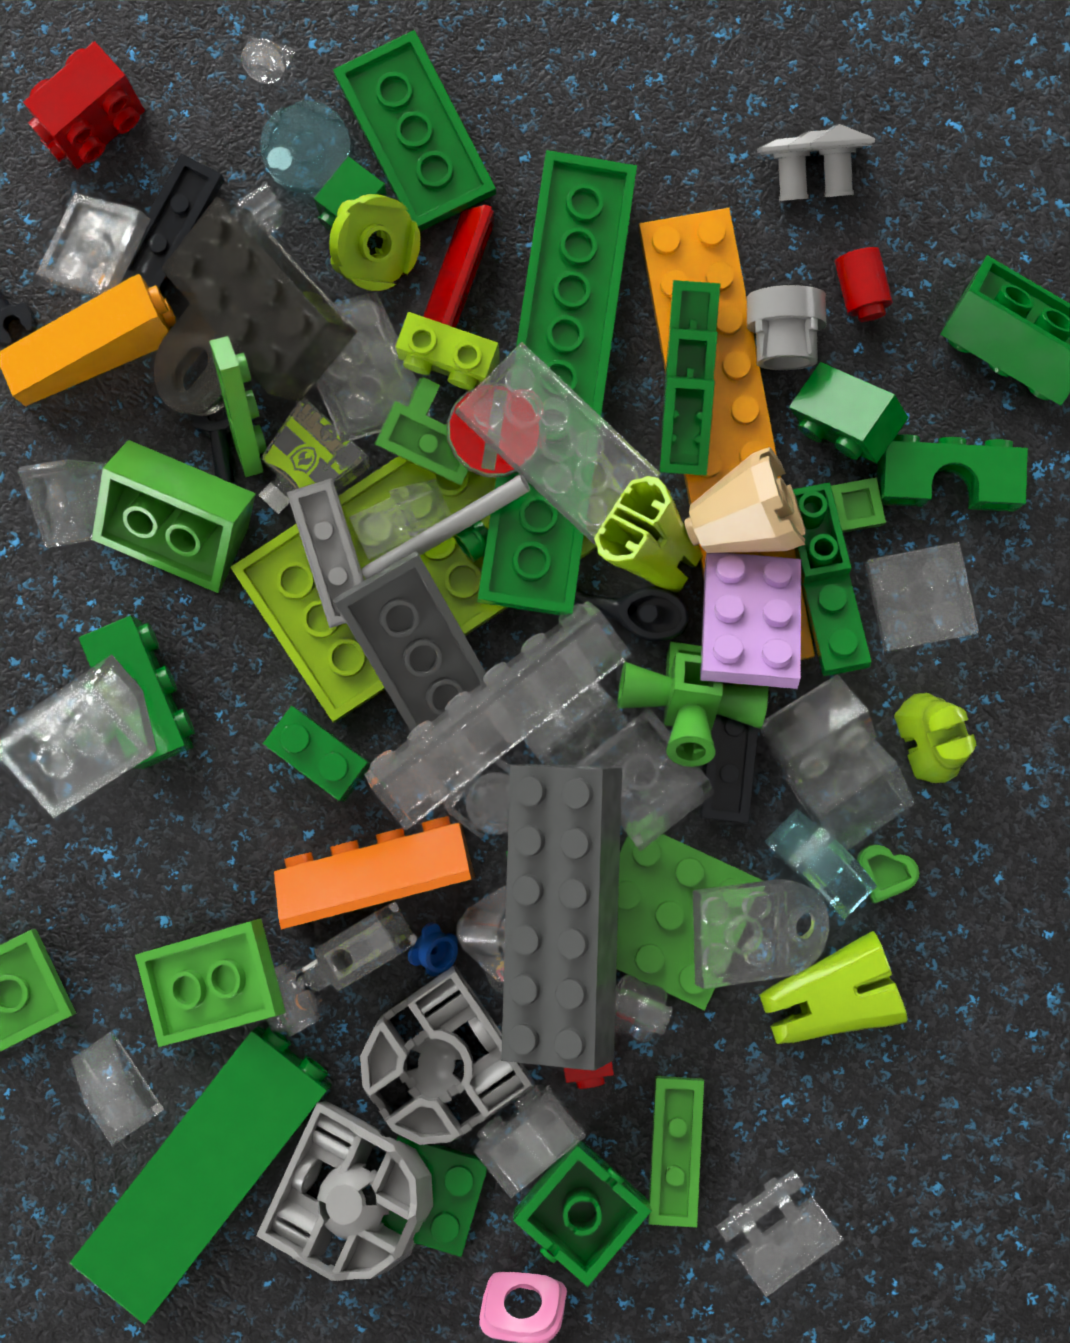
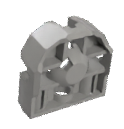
(432, 1083)
(306, 1224)

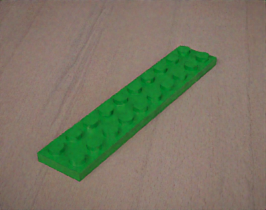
(569, 326)

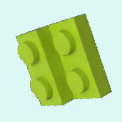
(446, 350)

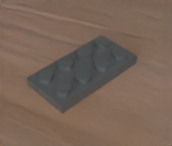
(411, 639)

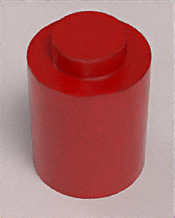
(864, 283)

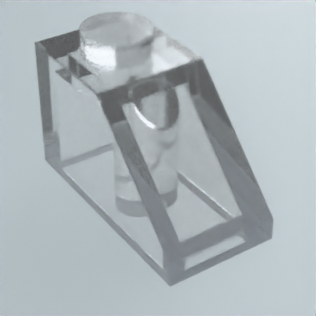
(114, 1088)

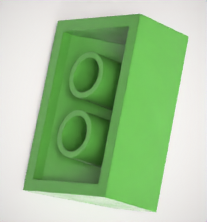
(171, 515)

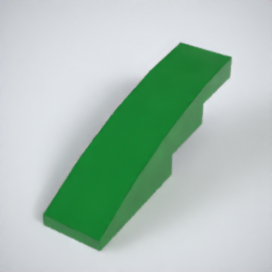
(689, 377)

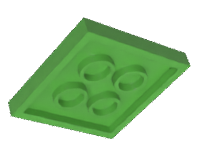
(657, 912)

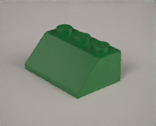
(1014, 329)

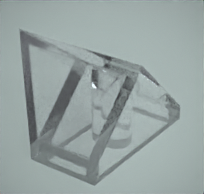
(63, 499)

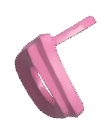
(536, 1329)

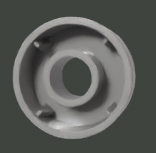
(786, 325)

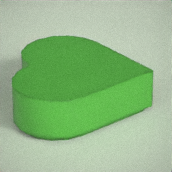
(888, 871)

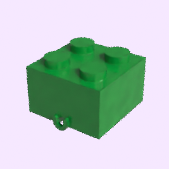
(581, 1212)

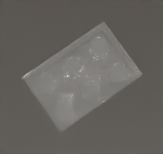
(366, 373)

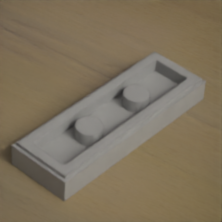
(326, 543)

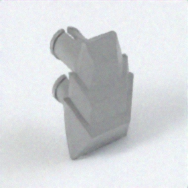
(835, 145)

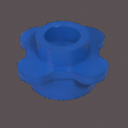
(434, 950)

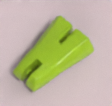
(648, 535)
(939, 736)
(837, 995)

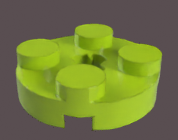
(350, 235)

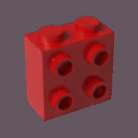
(83, 106)

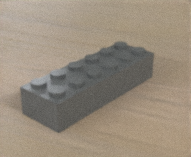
(561, 915)

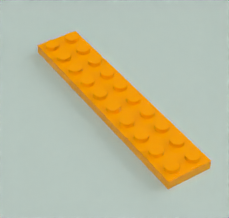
(705, 250)

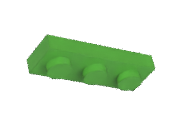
(239, 405)
(676, 1151)

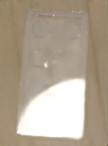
(553, 439)

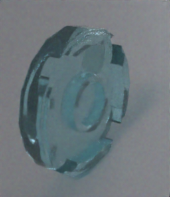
(304, 145)

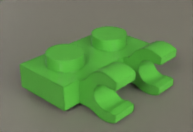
(418, 437)

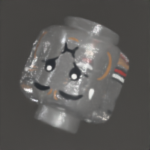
(300, 1001)

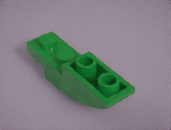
(827, 585)

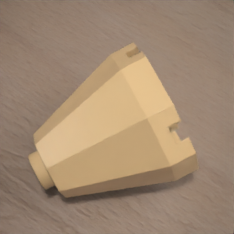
(748, 510)

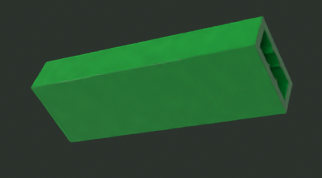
(201, 1172)

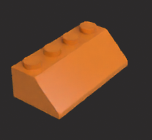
(372, 874)

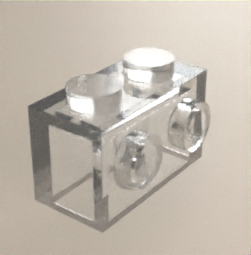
(818, 730)
(528, 1139)

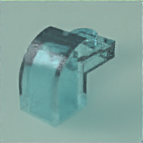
(821, 863)

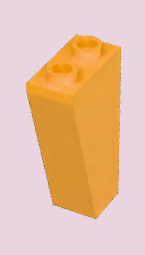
(88, 341)

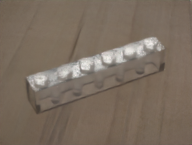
(496, 714)

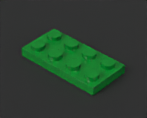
(414, 131)

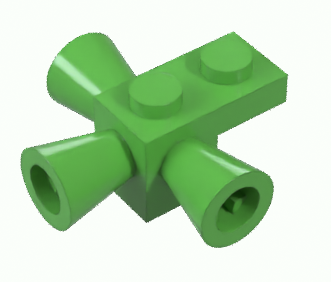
(690, 703)

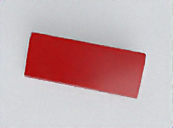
(460, 265)

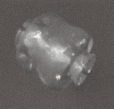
(640, 1009)

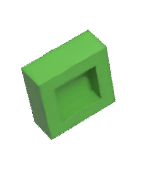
(859, 504)

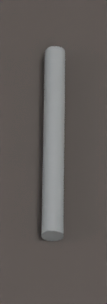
(452, 525)

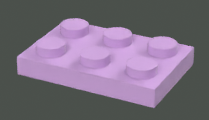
(751, 620)

